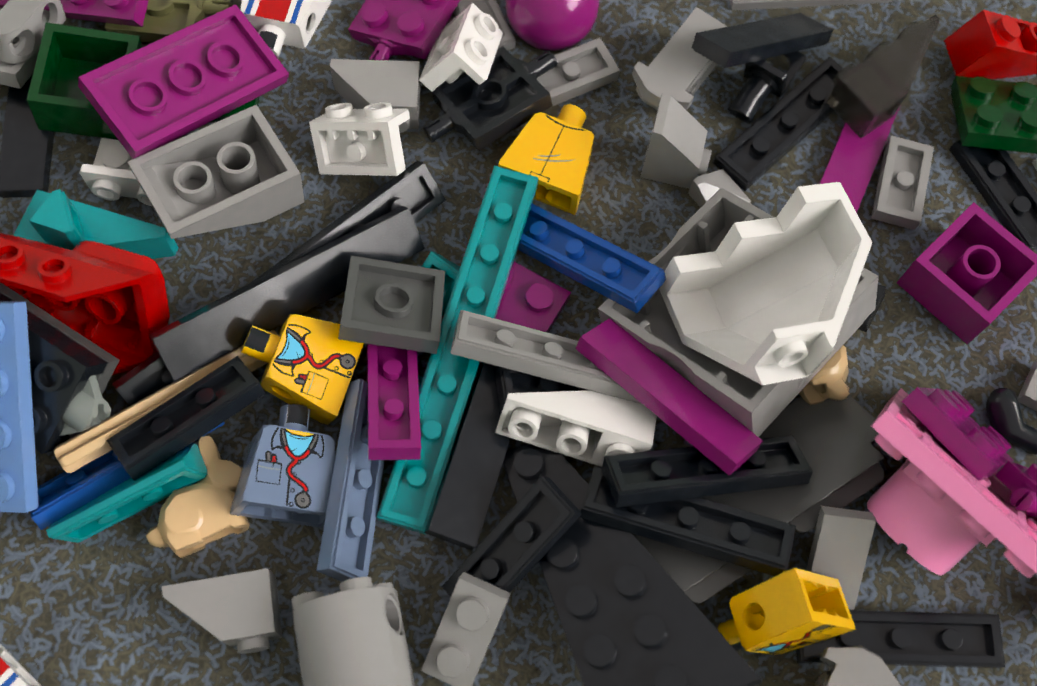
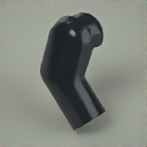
(1007, 419)

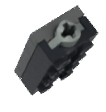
(65, 377)

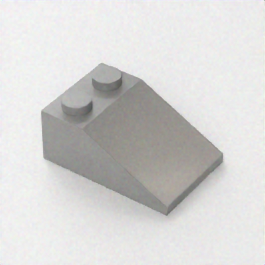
(220, 176)

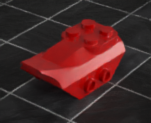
(93, 289)

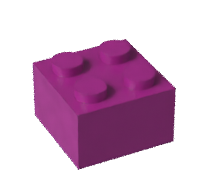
(970, 273)

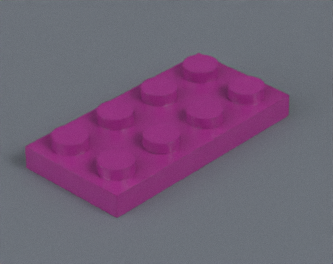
(183, 81)

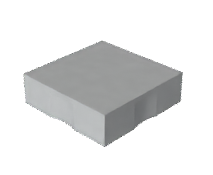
(653, 327)

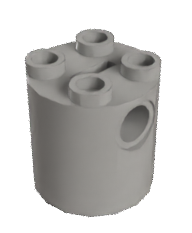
(352, 636)

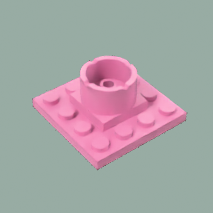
(939, 504)

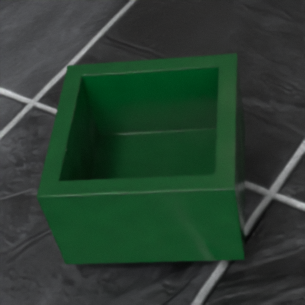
(61, 59)

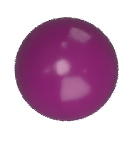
(552, 23)

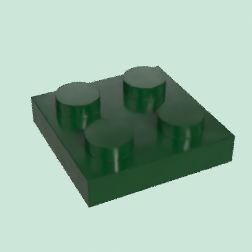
(996, 113)

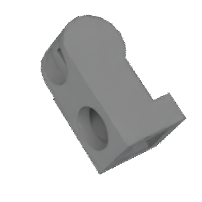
(23, 27)

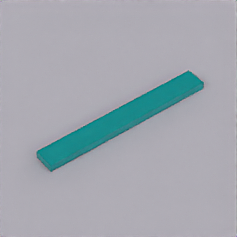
(452, 377)

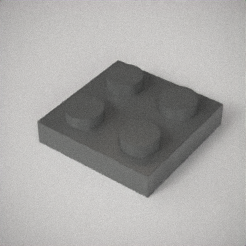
(392, 305)

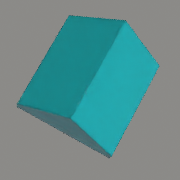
(58, 221)

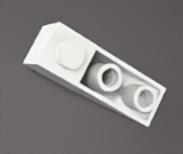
(578, 423)

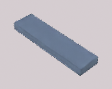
(352, 495)

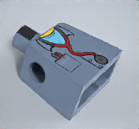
(287, 472)

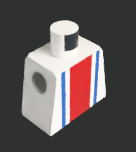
(285, 20)

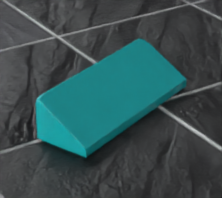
(131, 496)

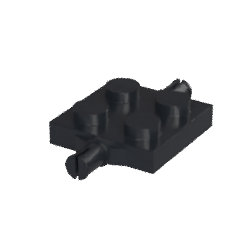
(496, 105)

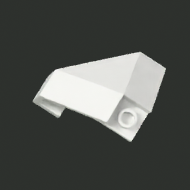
(772, 287)

